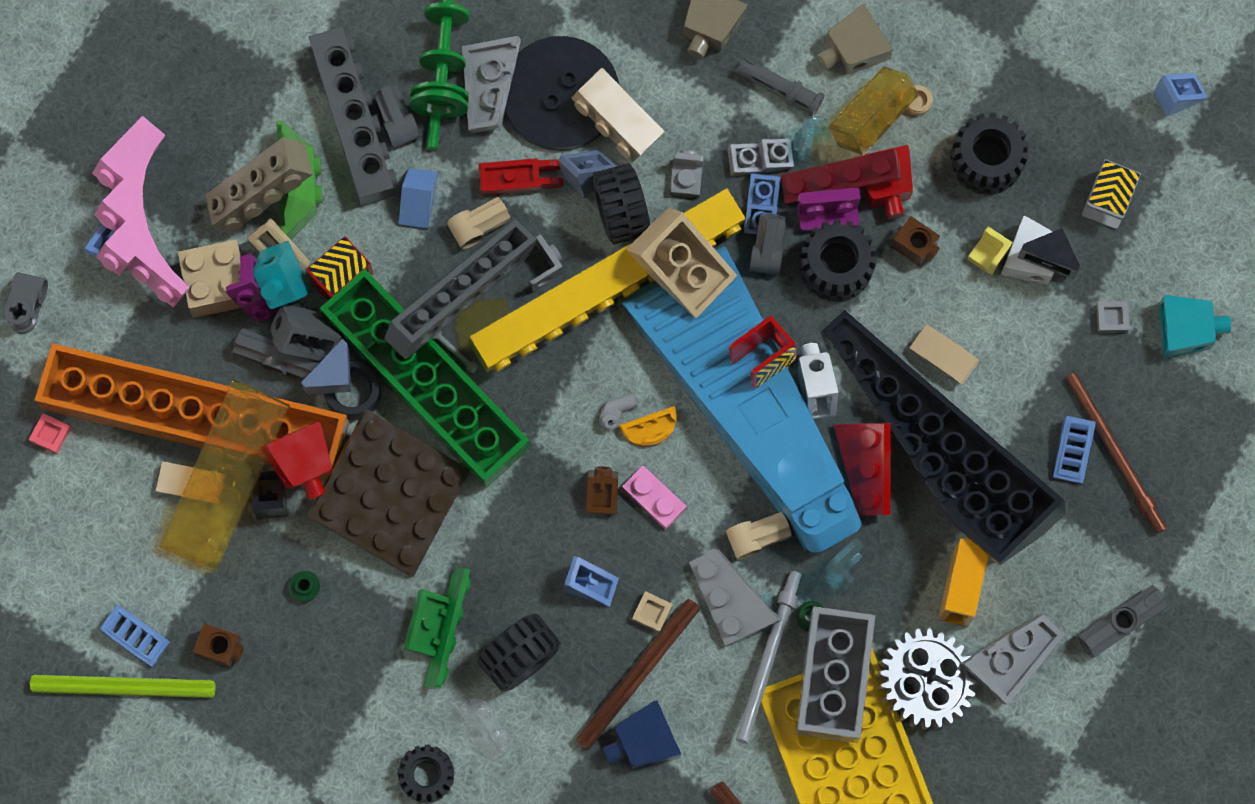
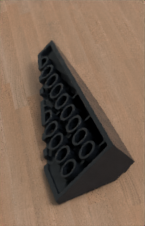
(967, 470)

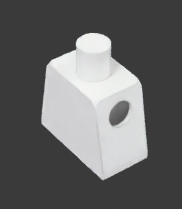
(1021, 269)
(817, 381)

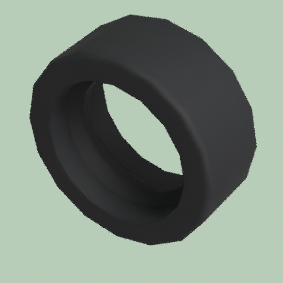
(373, 399)

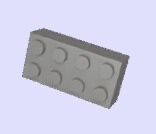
(835, 675)

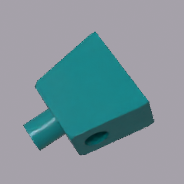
(281, 278)
(1189, 325)

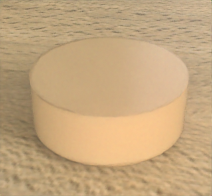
(922, 103)

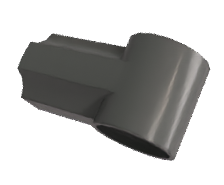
(397, 121)
(767, 252)

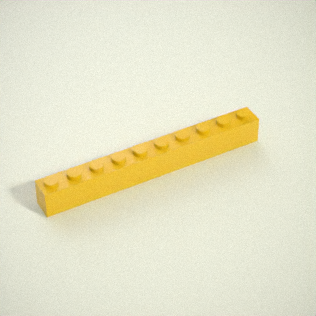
(589, 291)

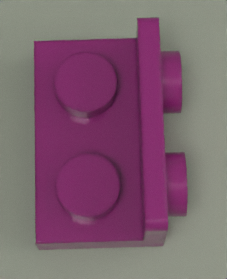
(828, 206)
(247, 292)

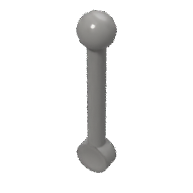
(471, 366)

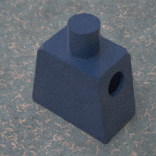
(643, 739)

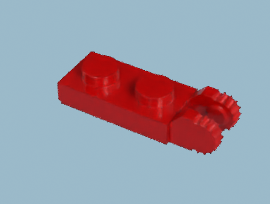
(517, 176)

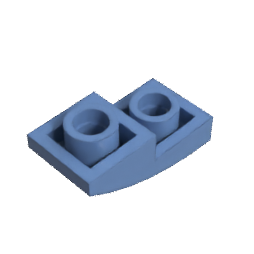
(761, 199)

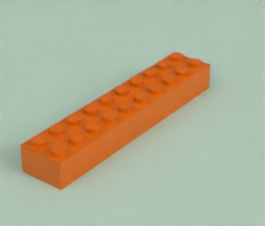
(156, 400)

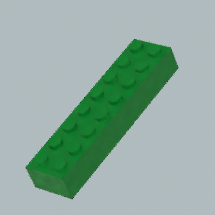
(427, 382)

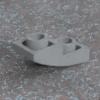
(759, 158)

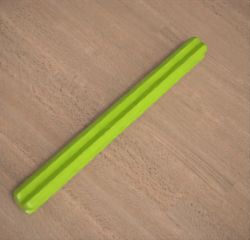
(122, 686)

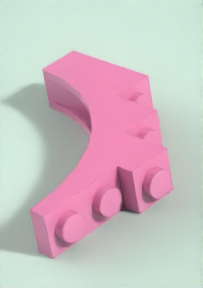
(123, 212)

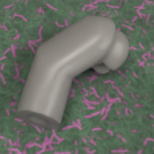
(613, 409)

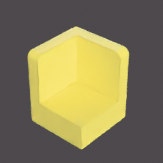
(990, 251)

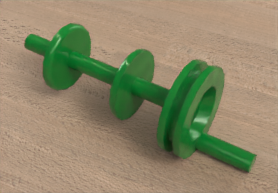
(439, 98)

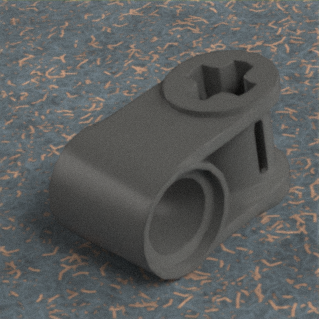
(26, 296)

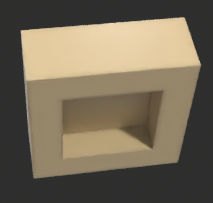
(652, 612)

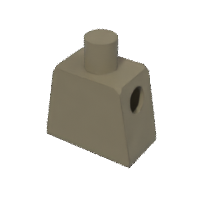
(712, 24)
(855, 43)

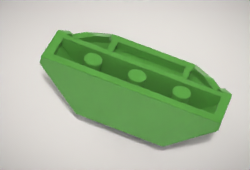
(300, 203)

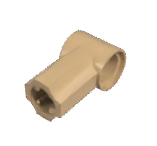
(472, 226)
(750, 537)

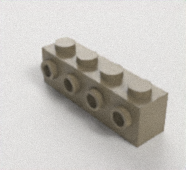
(258, 184)

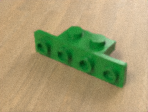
(435, 624)

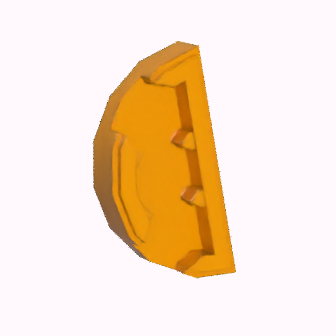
(651, 428)

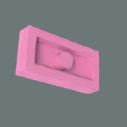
(654, 497)

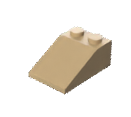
(682, 261)

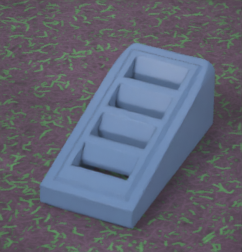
(1077, 424)
(112, 621)

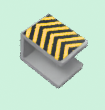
(1111, 194)

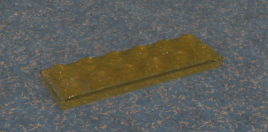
(224, 476)

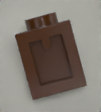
(602, 490)

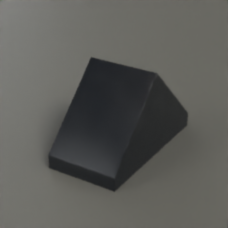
(1051, 253)
(269, 496)

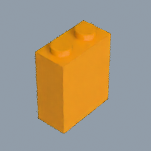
(963, 583)

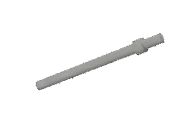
(785, 603)

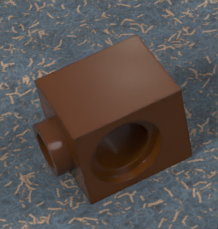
(911, 230)
(209, 636)

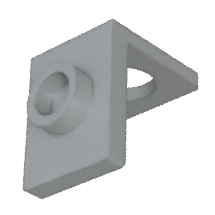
(553, 257)

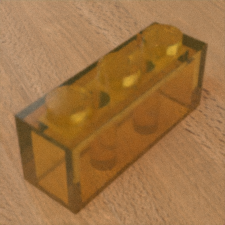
(873, 110)

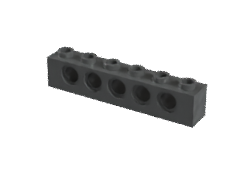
(326, 48)
(460, 289)

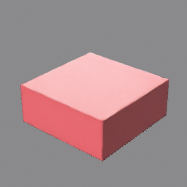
(50, 433)

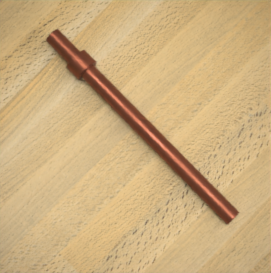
(1145, 504)

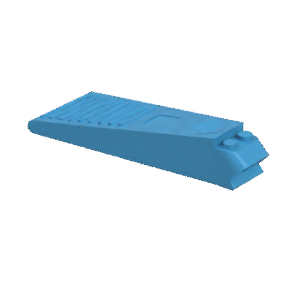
(762, 426)

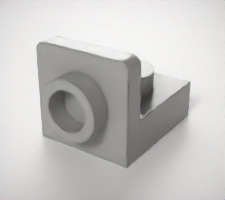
(686, 174)

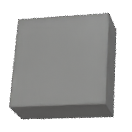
(1112, 317)

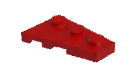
(867, 465)

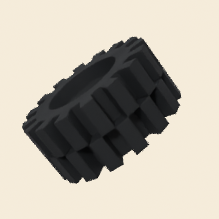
(416, 757)

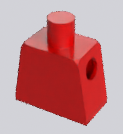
(894, 192)
(300, 458)

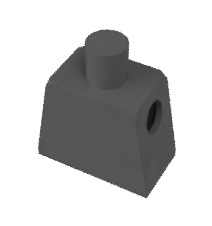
(303, 333)

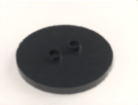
(543, 89)

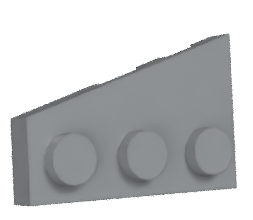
(488, 81)
(731, 600)
(1014, 657)

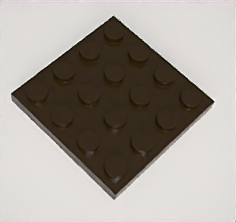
(388, 493)

